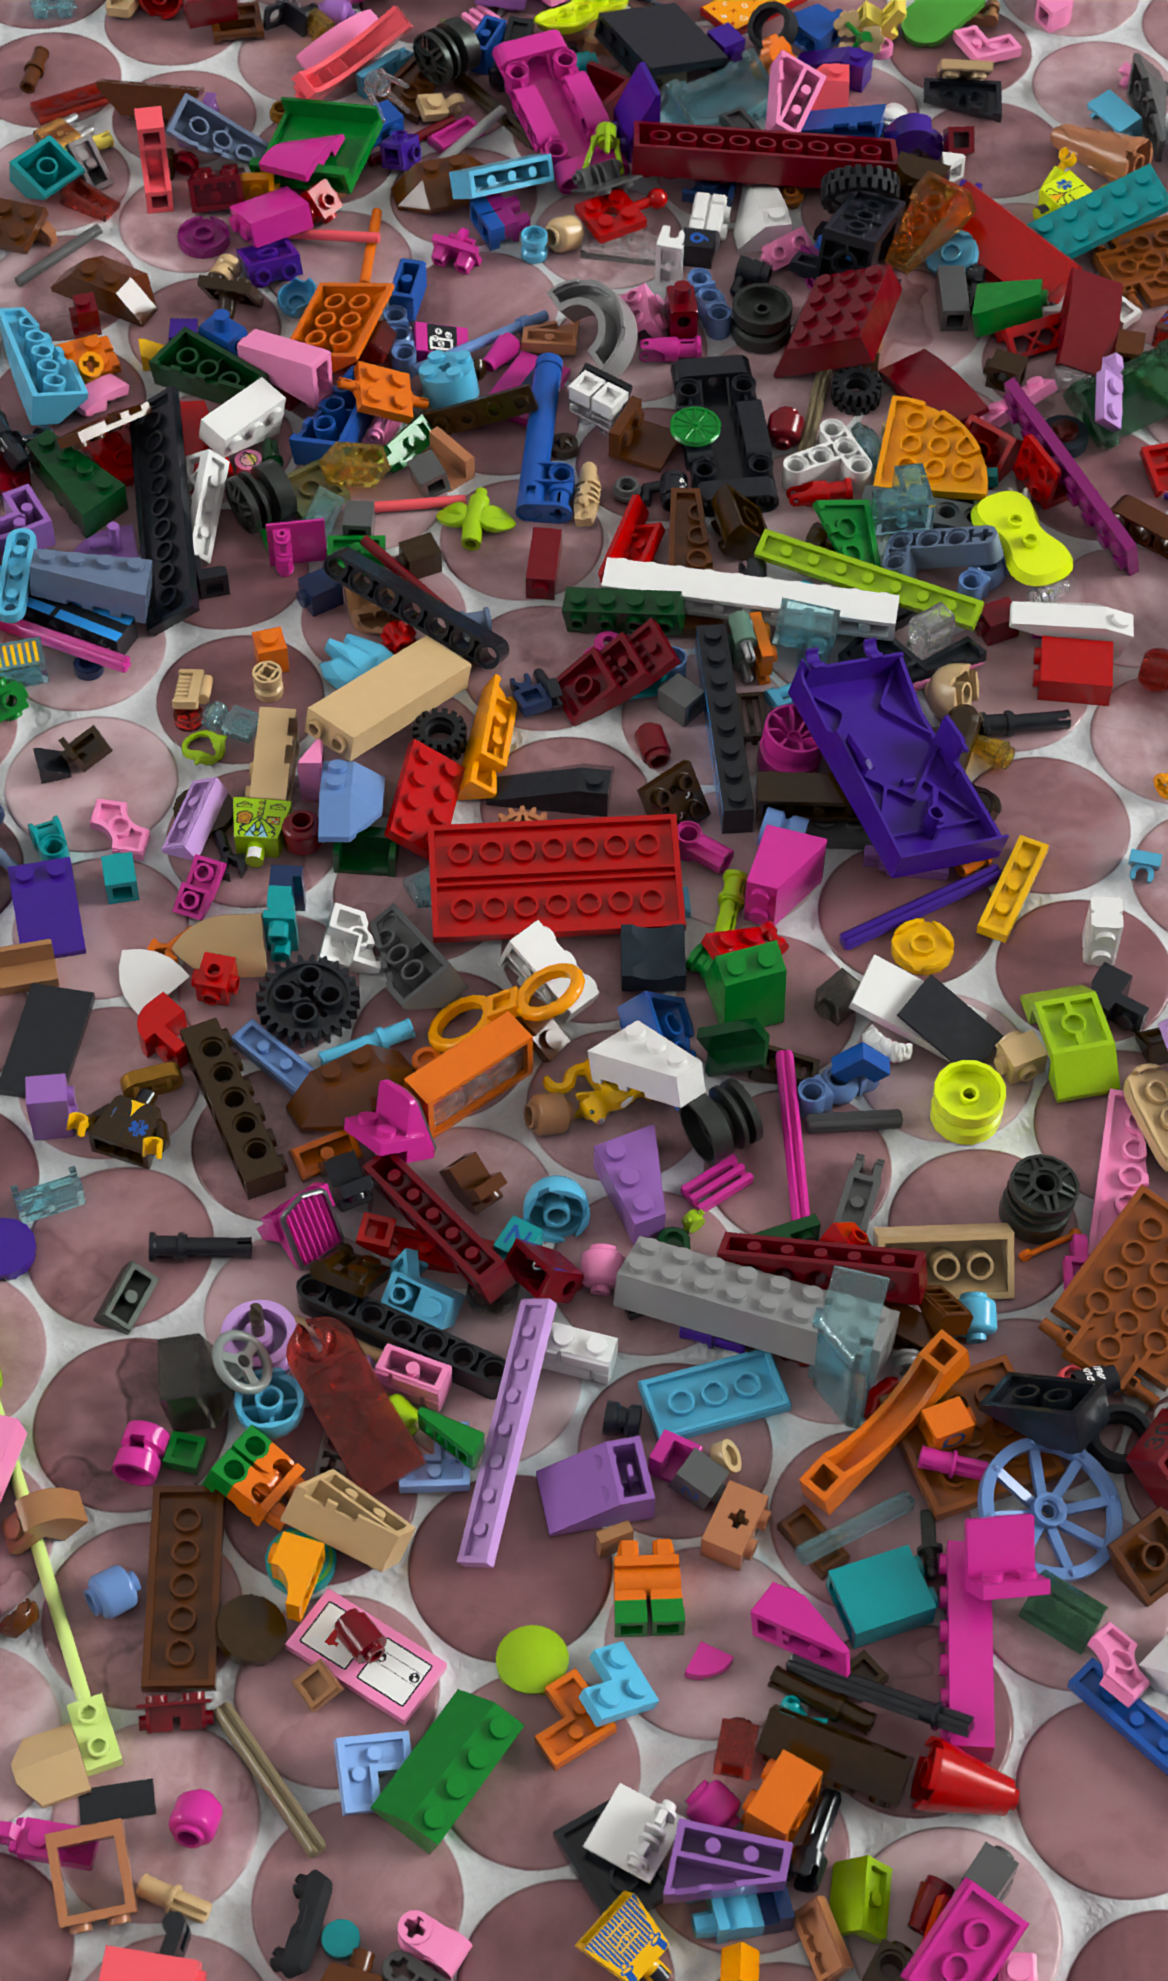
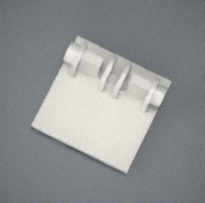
(634, 1832)

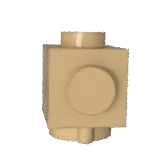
(1020, 1056)

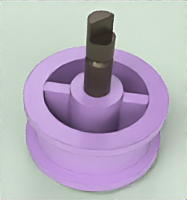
(268, 1323)

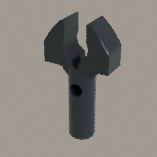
(551, 687)
(227, 855)

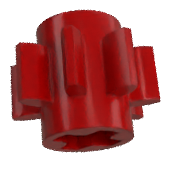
(397, 636)

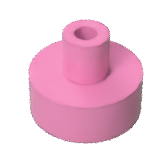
(1125, 72)

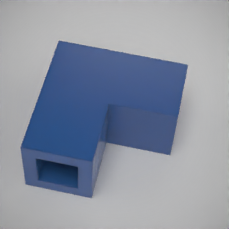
(860, 1061)

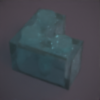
(906, 504)
(806, 627)

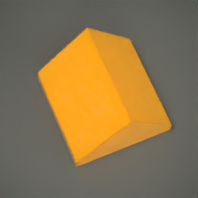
(739, 1963)

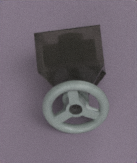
(202, 1379)

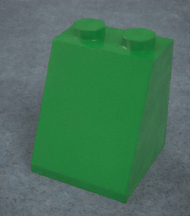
(748, 985)

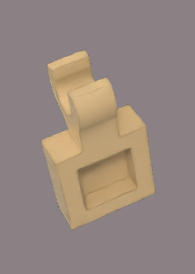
(436, 108)

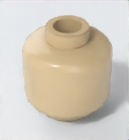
(564, 233)

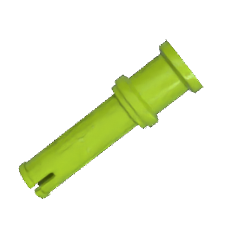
(731, 899)

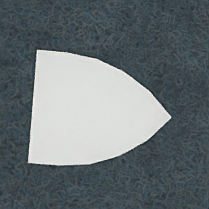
(146, 975)

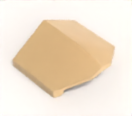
(51, 1767)

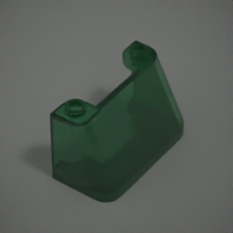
(1142, 397)

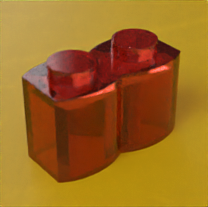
(378, 345)

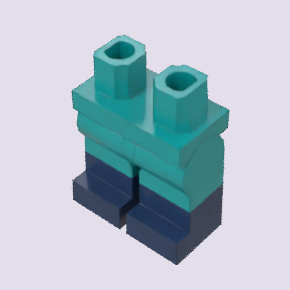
(284, 899)

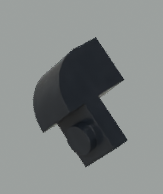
(1112, 990)
(346, 1181)

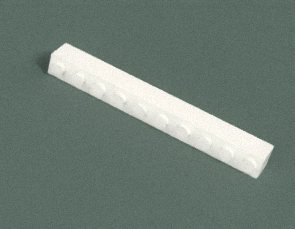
(722, 593)

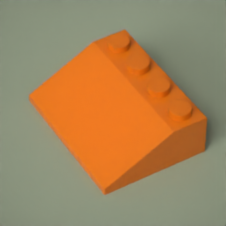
(342, 318)

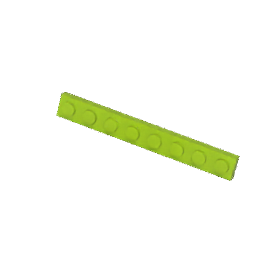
(854, 573)

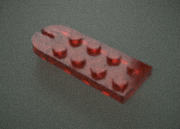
(352, 1405)

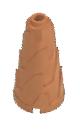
(1103, 152)

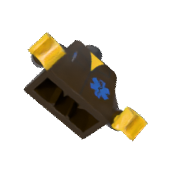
(125, 1129)

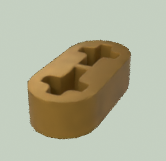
(157, 1078)

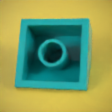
(43, 169)

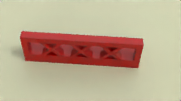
(1032, 326)

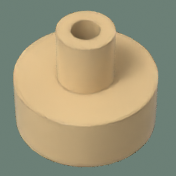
(726, 1455)

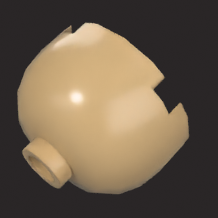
(950, 687)

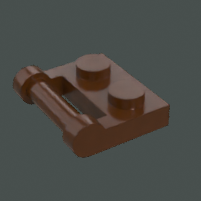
(249, 16)

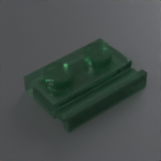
(1064, 1614)

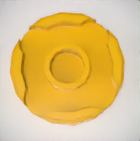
(922, 946)

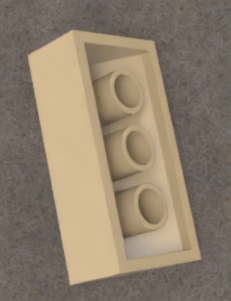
(960, 1255)

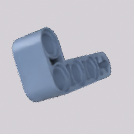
(942, 549)

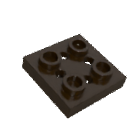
(230, 292)
(668, 794)

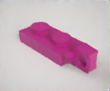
(28, 1841)

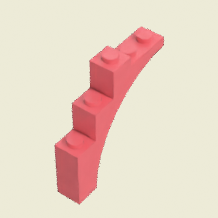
(358, 53)

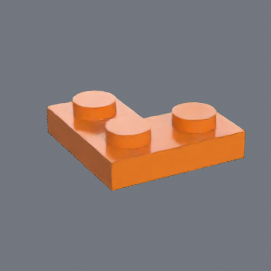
(575, 1730)

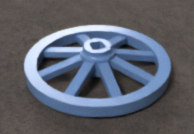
(1053, 1504)

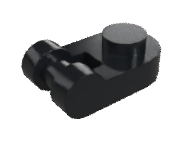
(177, 1935)

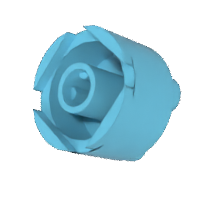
(448, 378)

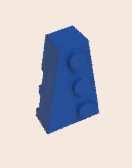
(849, 121)

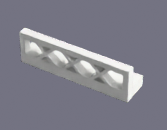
(206, 499)

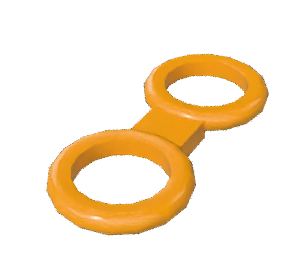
(510, 1000)

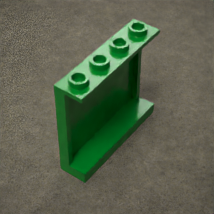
(321, 118)

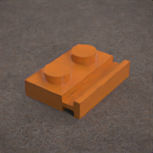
(765, 652)

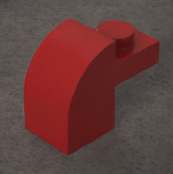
(158, 1030)

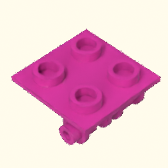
(295, 543)

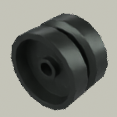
(761, 318)

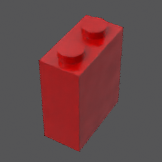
(1073, 670)

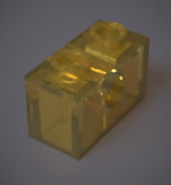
(354, 464)

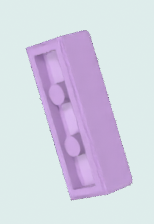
(195, 818)

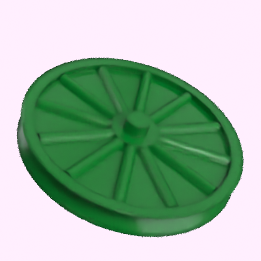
(695, 426)

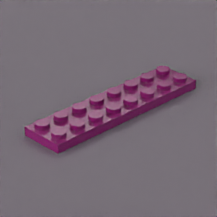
(1079, 489)

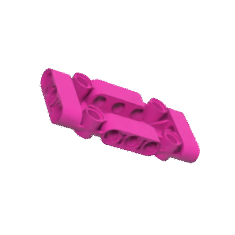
(553, 102)

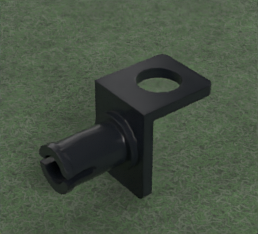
(290, 15)

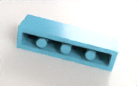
(501, 176)

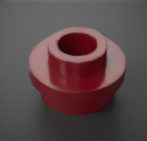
(185, 162)

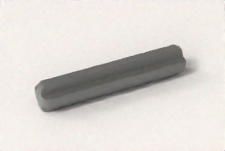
(853, 1120)

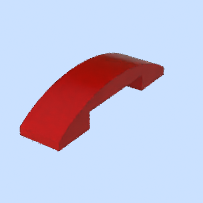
(386, 1239)

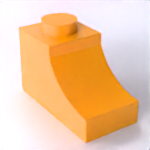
(297, 1565)

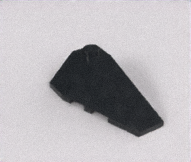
(565, 789)

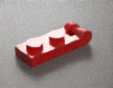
(733, 940)

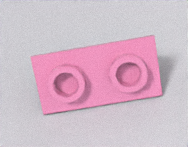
(782, 250)
(381, 431)

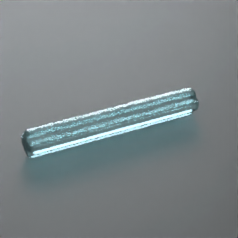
(854, 1527)

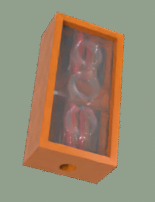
(472, 1073)

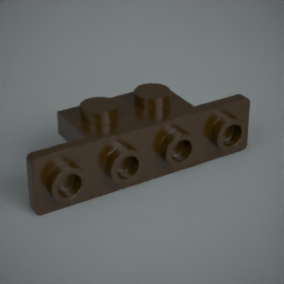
(483, 410)

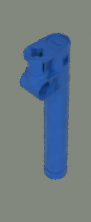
(542, 483)

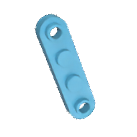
(16, 574)

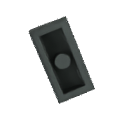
(126, 1298)

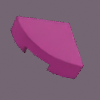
(708, 1662)

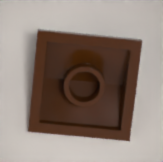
(1142, 1557)

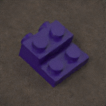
(270, 262)

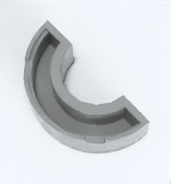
(616, 321)

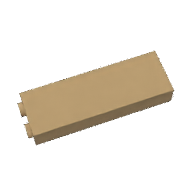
(387, 698)

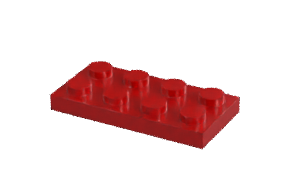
(423, 797)

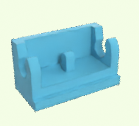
(1116, 114)

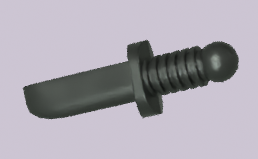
(929, 1547)

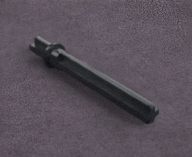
(883, 1696)

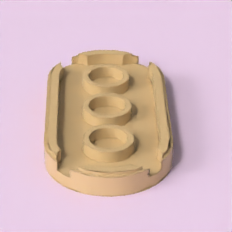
(1148, 1100)

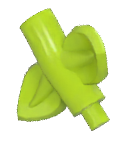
(474, 518)

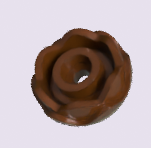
(20, 1620)

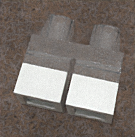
(596, 401)

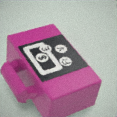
(434, 337)

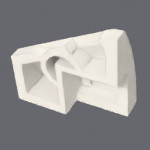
(349, 941)

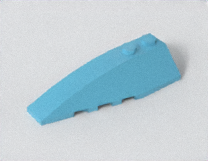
(43, 376)

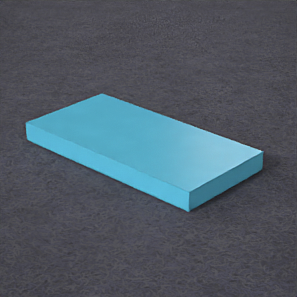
(715, 1395)

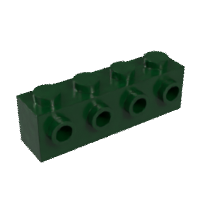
(622, 610)

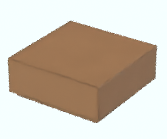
(608, 1539)
(317, 1685)

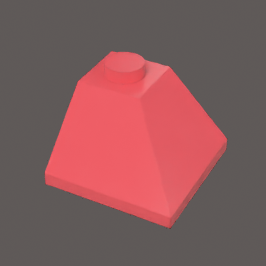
(835, 88)

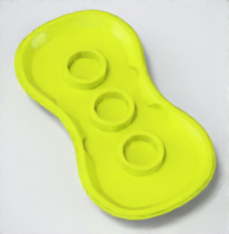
(575, 15)
(1028, 550)

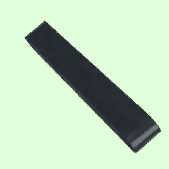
(403, 609)
(394, 1322)

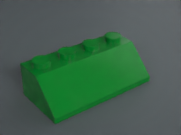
(446, 1768)

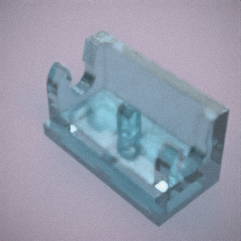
(49, 1197)

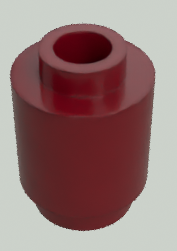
(653, 745)
(360, 1636)

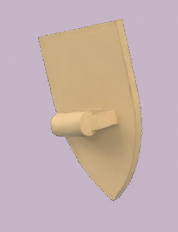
(230, 936)

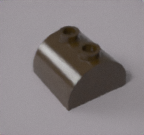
(912, 169)
(737, 522)

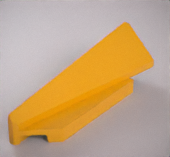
(488, 742)

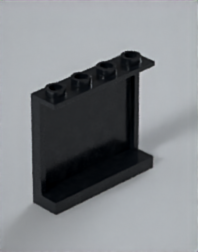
(659, 37)

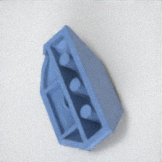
(348, 800)

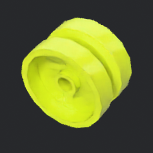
(967, 1102)

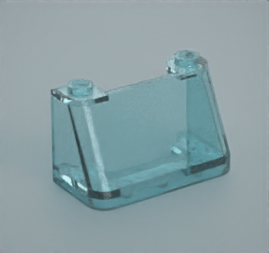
(704, 99)

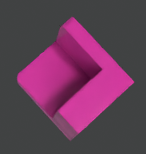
(670, 1455)

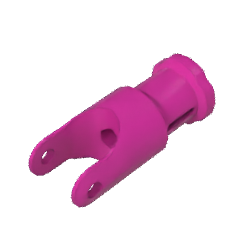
(670, 349)

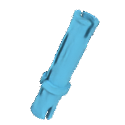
(380, 1037)

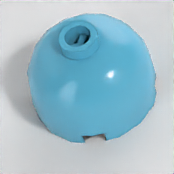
(557, 1207)
(275, 1409)

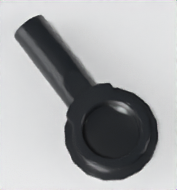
(974, 276)

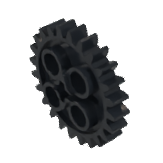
(324, 1017)

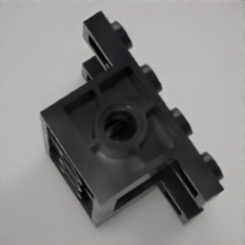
(858, 229)

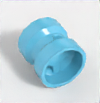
(534, 244)

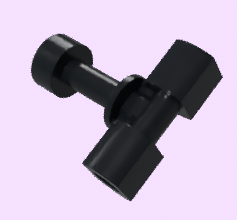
(15, 443)

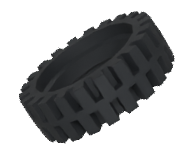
(840, 183)

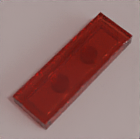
(67, 103)

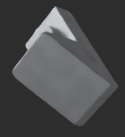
(88, 156)

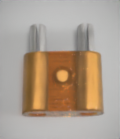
(62, 130)

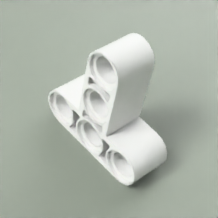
(833, 458)

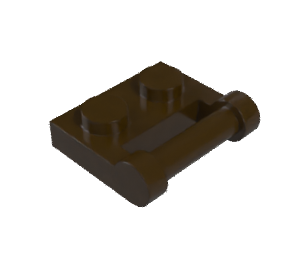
(358, 1276)

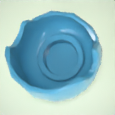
(295, 296)

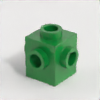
(12, 699)

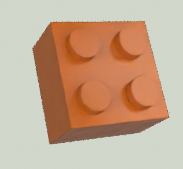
(784, 1798)

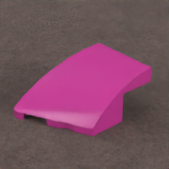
(300, 157)

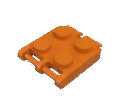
(92, 343)

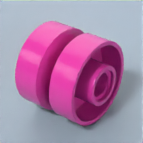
(787, 743)

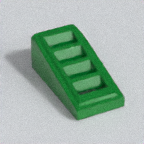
(456, 1438)

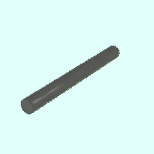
(58, 255)

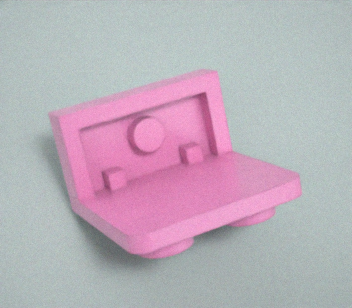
(647, 310)

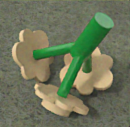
(870, 37)

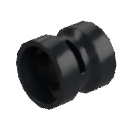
(622, 1419)

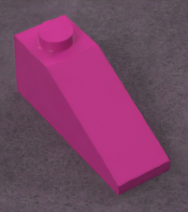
(795, 1625)

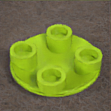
(531, 1659)

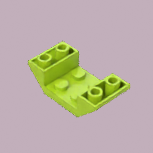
(1076, 1041)

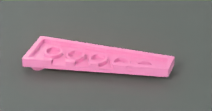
(1119, 1168)

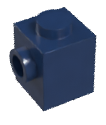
(319, 592)

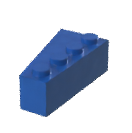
(333, 422)

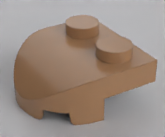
(367, 616)

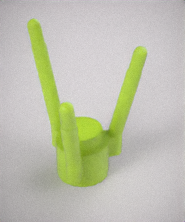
(606, 139)

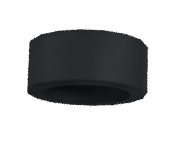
(762, 14)
(1127, 1416)

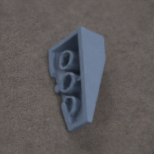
(213, 133)

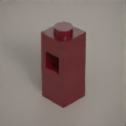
(543, 563)

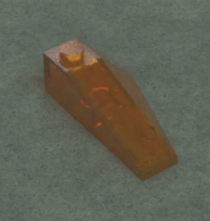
(933, 217)

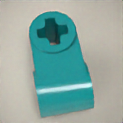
(49, 839)

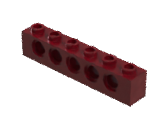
(440, 1226)
(814, 1261)

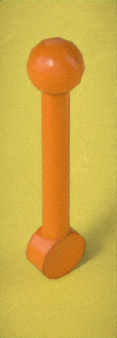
(1027, 1254)

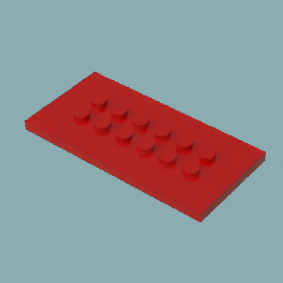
(563, 872)

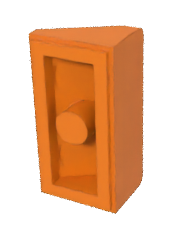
(309, 1155)

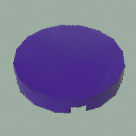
(16, 1248)

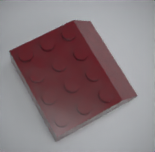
(841, 321)

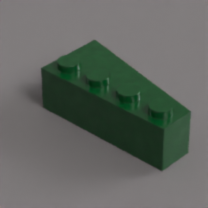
(202, 368)
(78, 483)

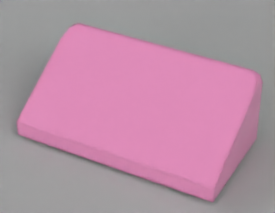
(310, 772)

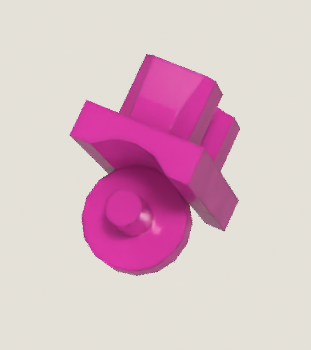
(458, 247)

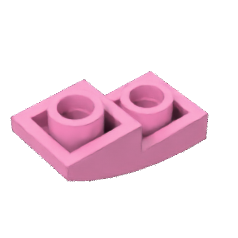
(100, 391)

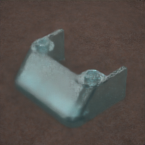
(846, 1341)

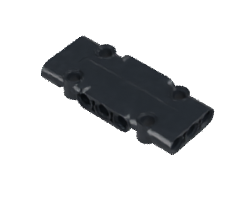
(744, 447)

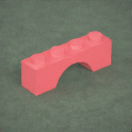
(154, 159)

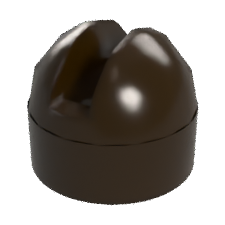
(480, 368)

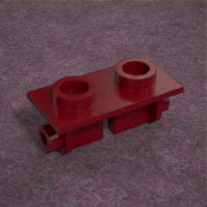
(160, 1713)

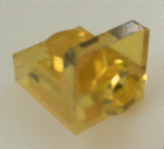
(318, 23)

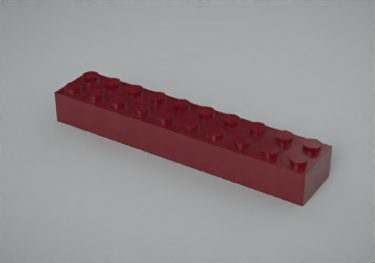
(750, 154)

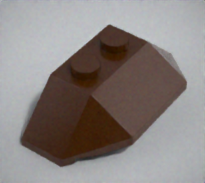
(129, 95)
(428, 185)
(116, 287)
(345, 1087)

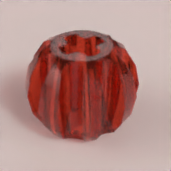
(1154, 670)

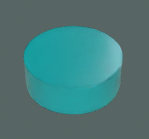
(340, 1939)

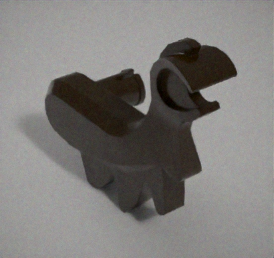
(969, 723)

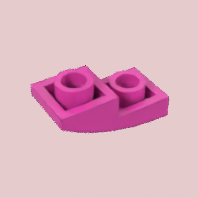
(200, 887)

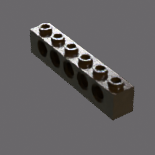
(256, 1175)

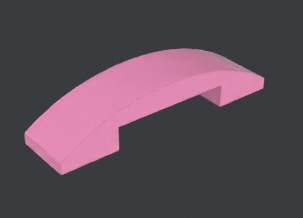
(335, 38)

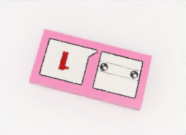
(392, 1683)

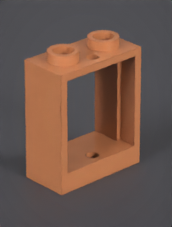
(84, 1835)

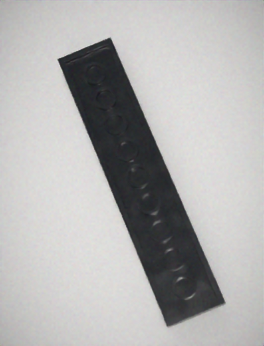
(164, 511)

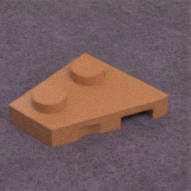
(551, 338)

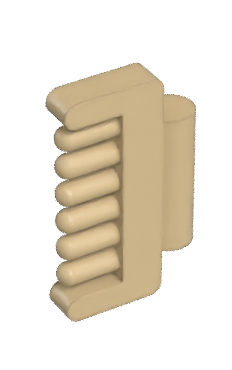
(192, 689)

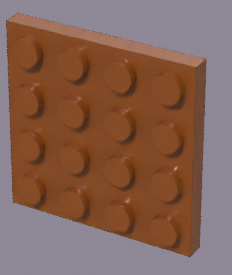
(959, 1494)

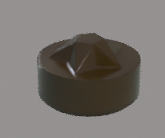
(564, 446)

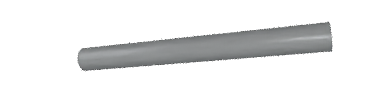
(474, 133)

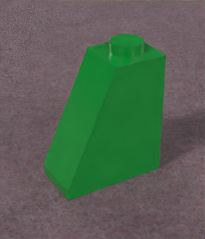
(1007, 304)

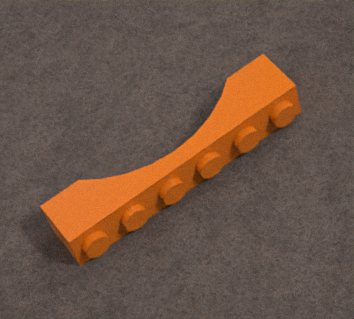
(849, 1463)

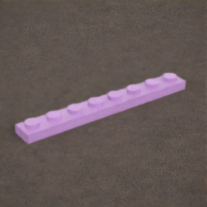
(506, 1433)

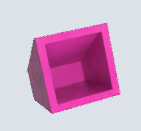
(783, 873)

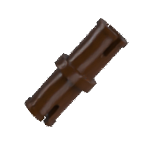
(34, 69)

